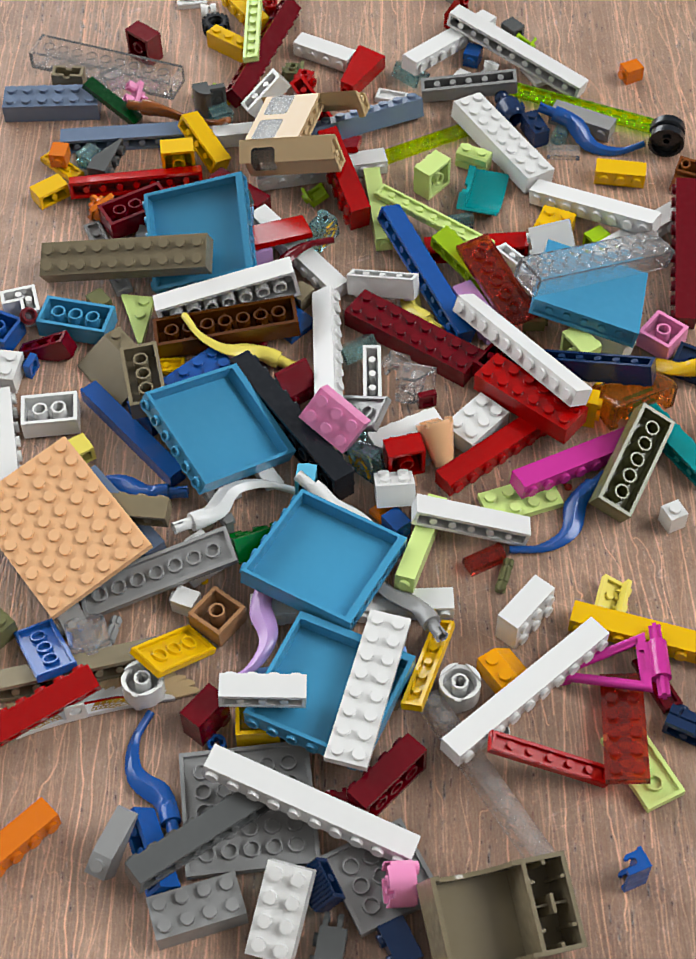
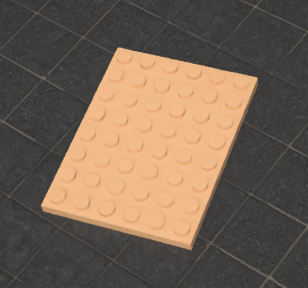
(64, 528)

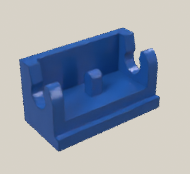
(638, 869)

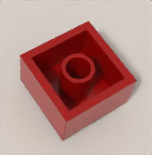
(405, 453)

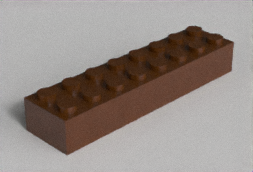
(231, 324)

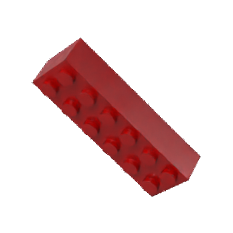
(348, 189)
(528, 398)

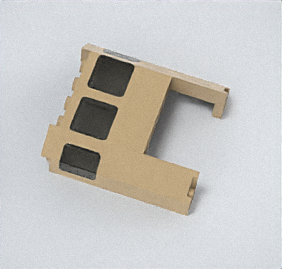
(282, 136)

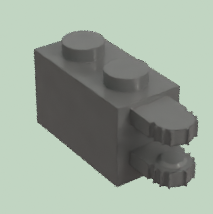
(330, 940)

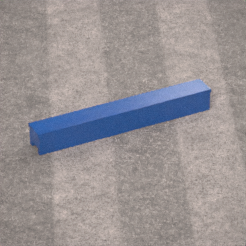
(132, 433)

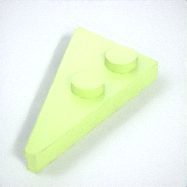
(139, 314)

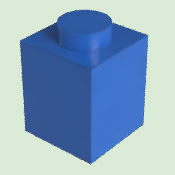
(472, 55)
(396, 521)

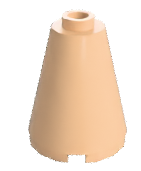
(438, 439)

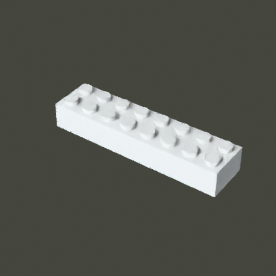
(497, 135)
(243, 286)

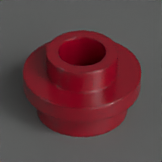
(28, 310)

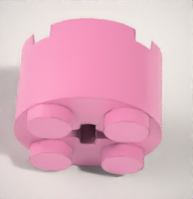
(400, 883)

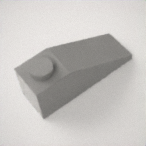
(111, 844)

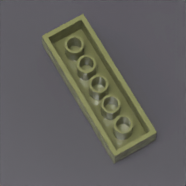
(632, 462)

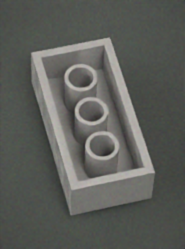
(197, 910)

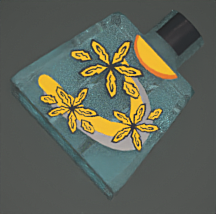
(323, 226)
(366, 459)

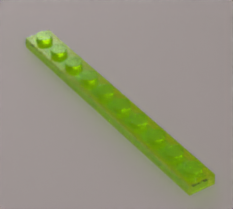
(624, 118)

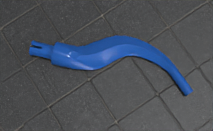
(581, 132)
(133, 486)
(573, 519)
(148, 786)

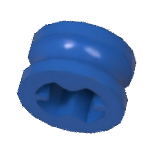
(217, 738)

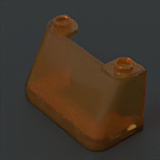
(622, 399)

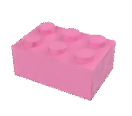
(334, 418)

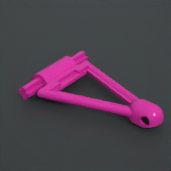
(652, 663)

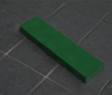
(111, 101)

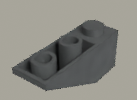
(107, 159)

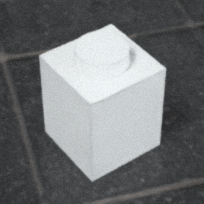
(673, 516)
(184, 599)

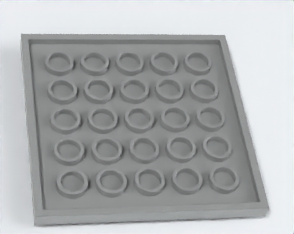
(266, 837)

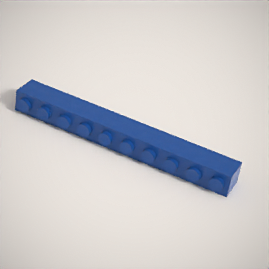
(418, 260)

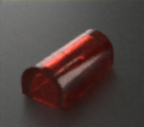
(484, 559)

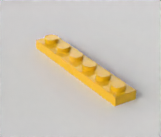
(426, 670)

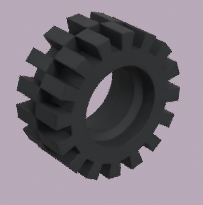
(219, 19)

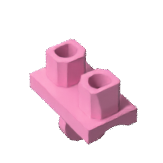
(136, 91)

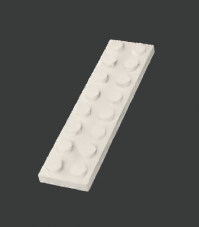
(367, 690)

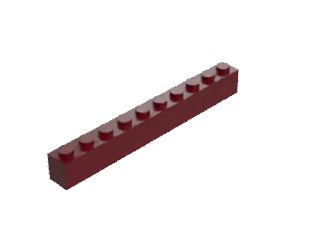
(271, 38)
(684, 244)

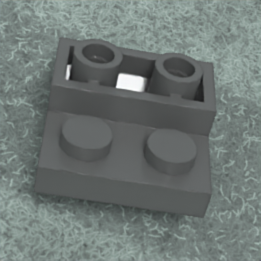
(207, 96)

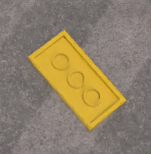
(172, 651)

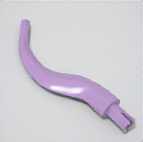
(267, 629)

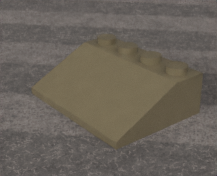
(105, 364)

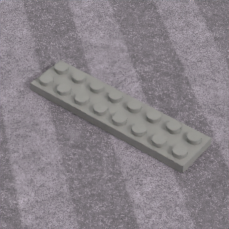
(163, 571)

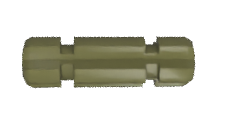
(504, 575)

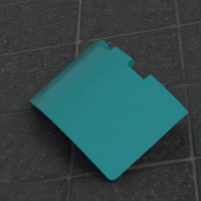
(483, 191)

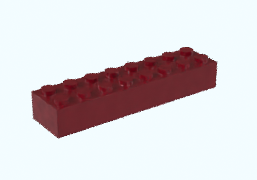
(412, 336)

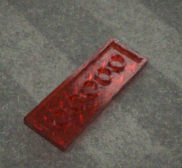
(496, 279)
(624, 734)

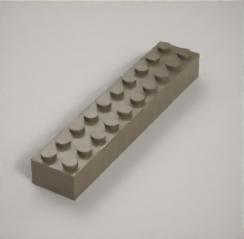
(127, 258)

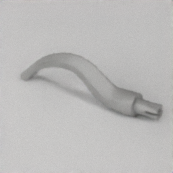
(421, 610)

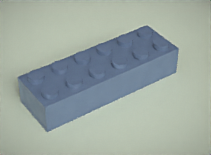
(49, 103)

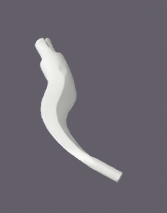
(319, 489)
(222, 503)

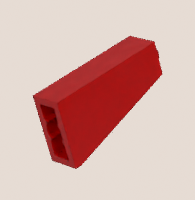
(362, 69)

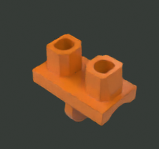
(94, 214)

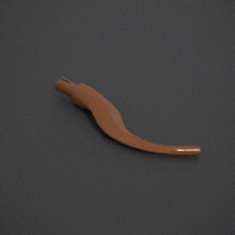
(153, 108)

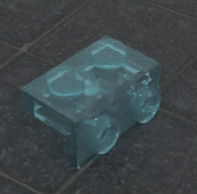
(407, 77)

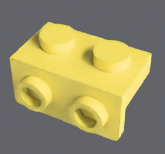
(613, 593)

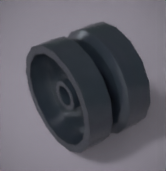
(666, 136)

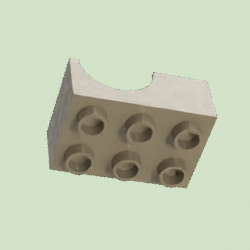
(503, 911)

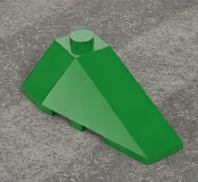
(246, 541)

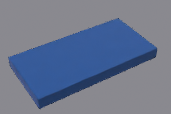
(45, 650)

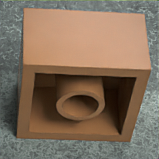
(217, 616)

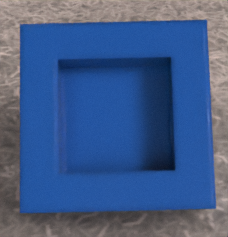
(31, 365)

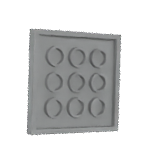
(360, 880)

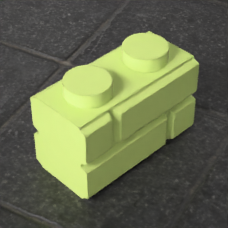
(474, 156)

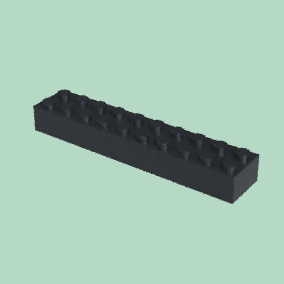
(309, 445)

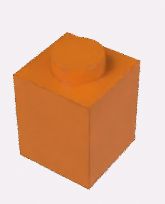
(631, 71)
(59, 155)

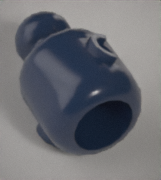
(509, 107)

